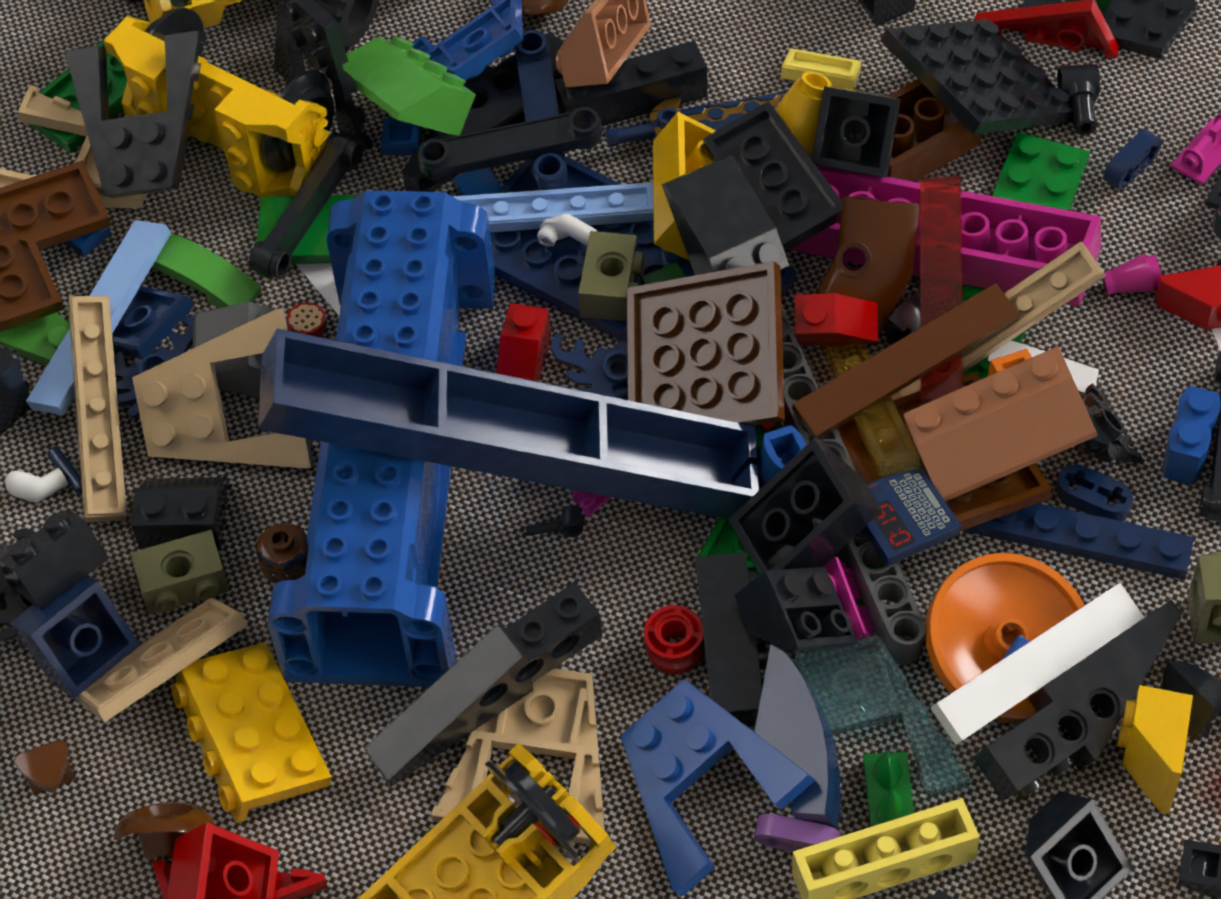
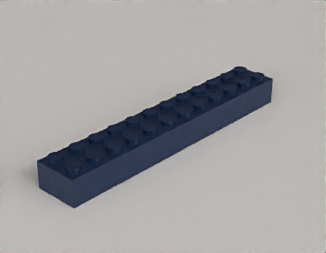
(504, 425)

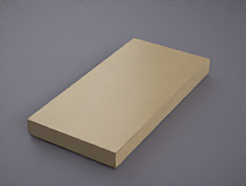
(161, 658)

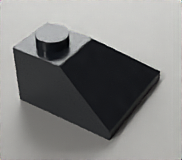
(1074, 849)

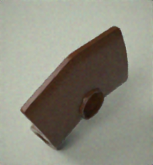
(888, 240)

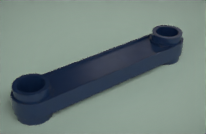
(540, 102)

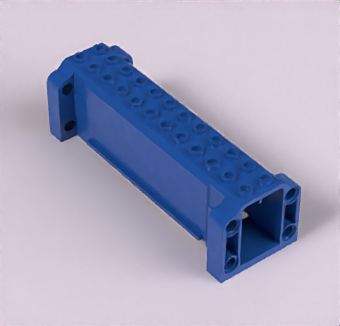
(377, 518)

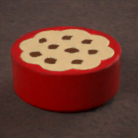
(307, 319)

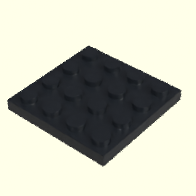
(979, 76)

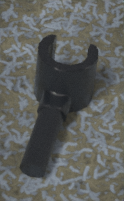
(569, 525)

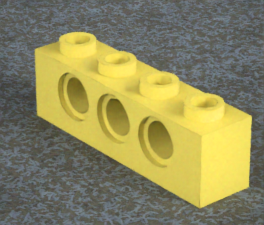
(887, 854)

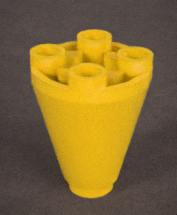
(802, 108)

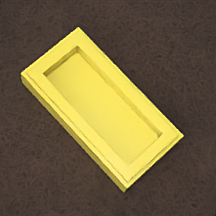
(839, 70)

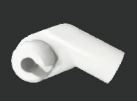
(562, 227)
(33, 487)

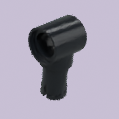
(1083, 88)

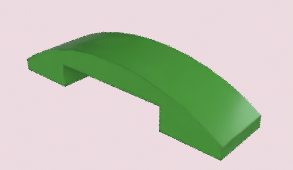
(206, 272)

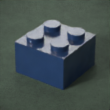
(76, 636)

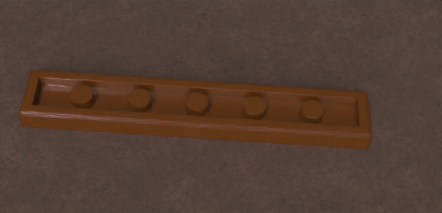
(905, 361)

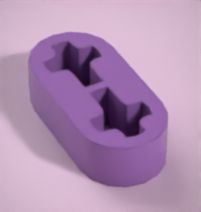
(791, 833)

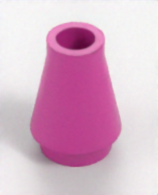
(1135, 275)

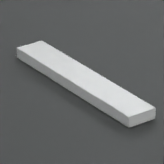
(1036, 663)

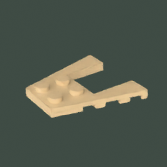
(59, 115)
(184, 407)
(550, 721)

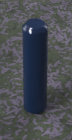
(70, 473)

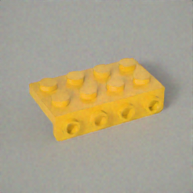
(249, 729)

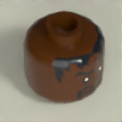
(282, 552)

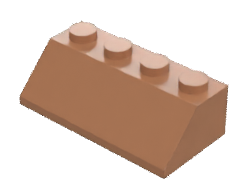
(602, 41)
(1000, 424)

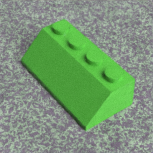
(410, 85)

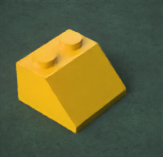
(1155, 741)

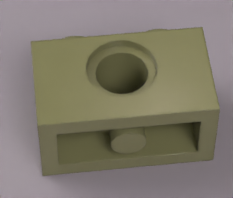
(607, 273)
(160, 564)
(1205, 599)

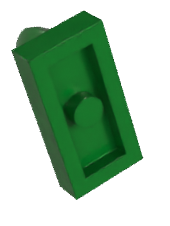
(887, 786)

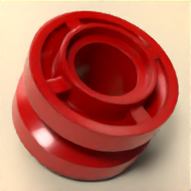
(674, 622)

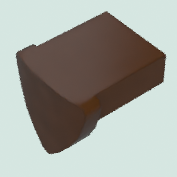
(45, 766)

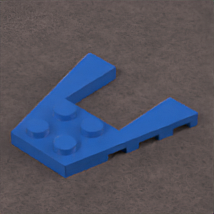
(676, 747)

